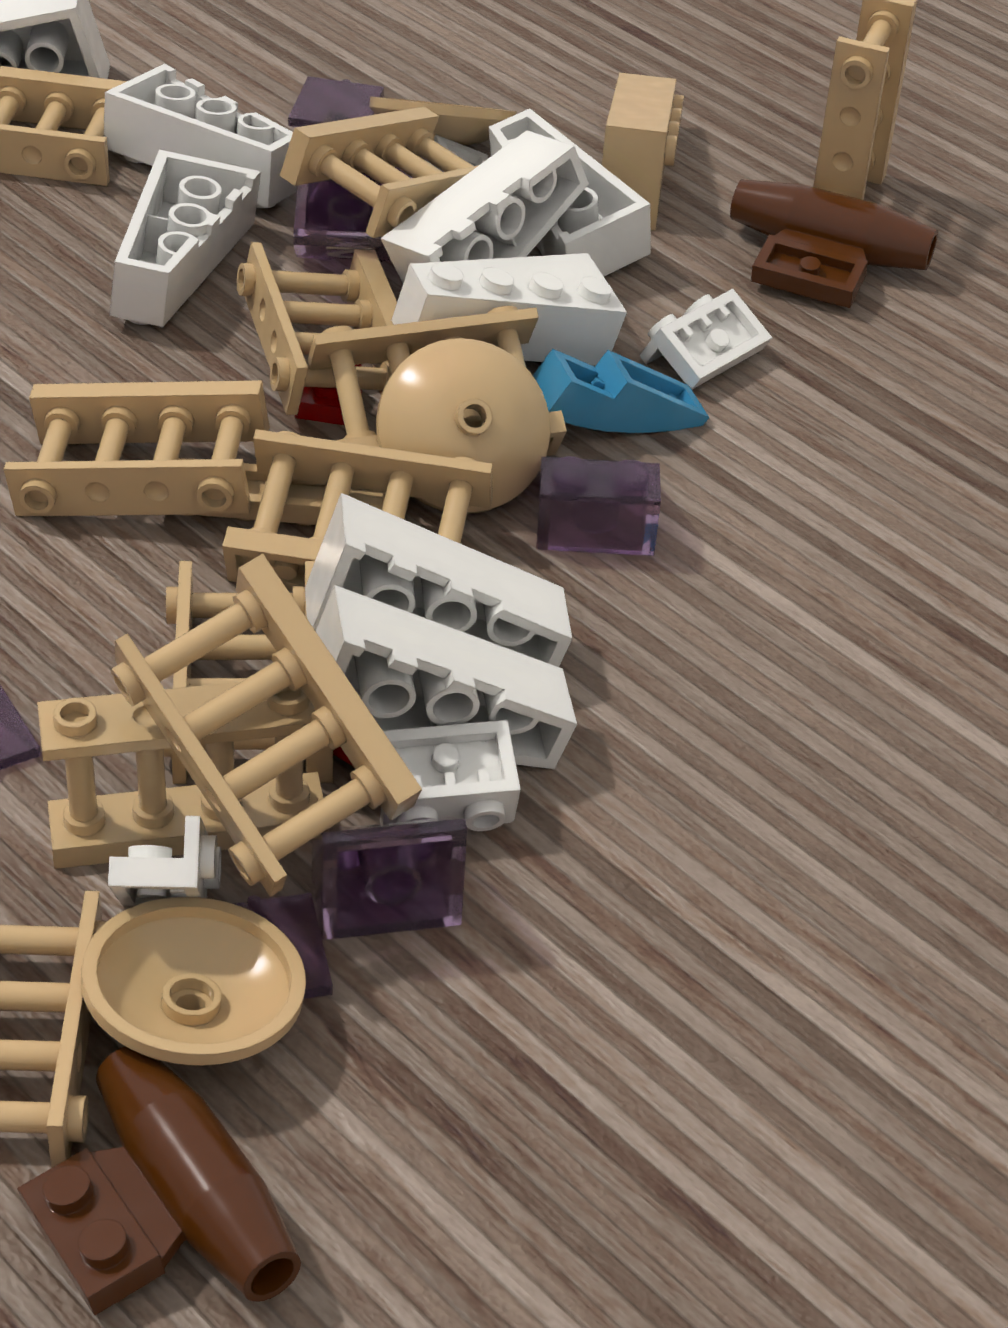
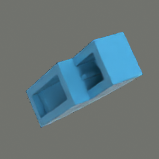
(617, 395)

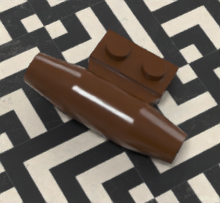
(826, 239)
(176, 1179)

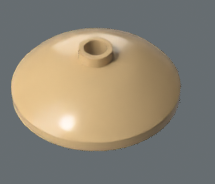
(456, 122)
(426, 406)
(193, 981)

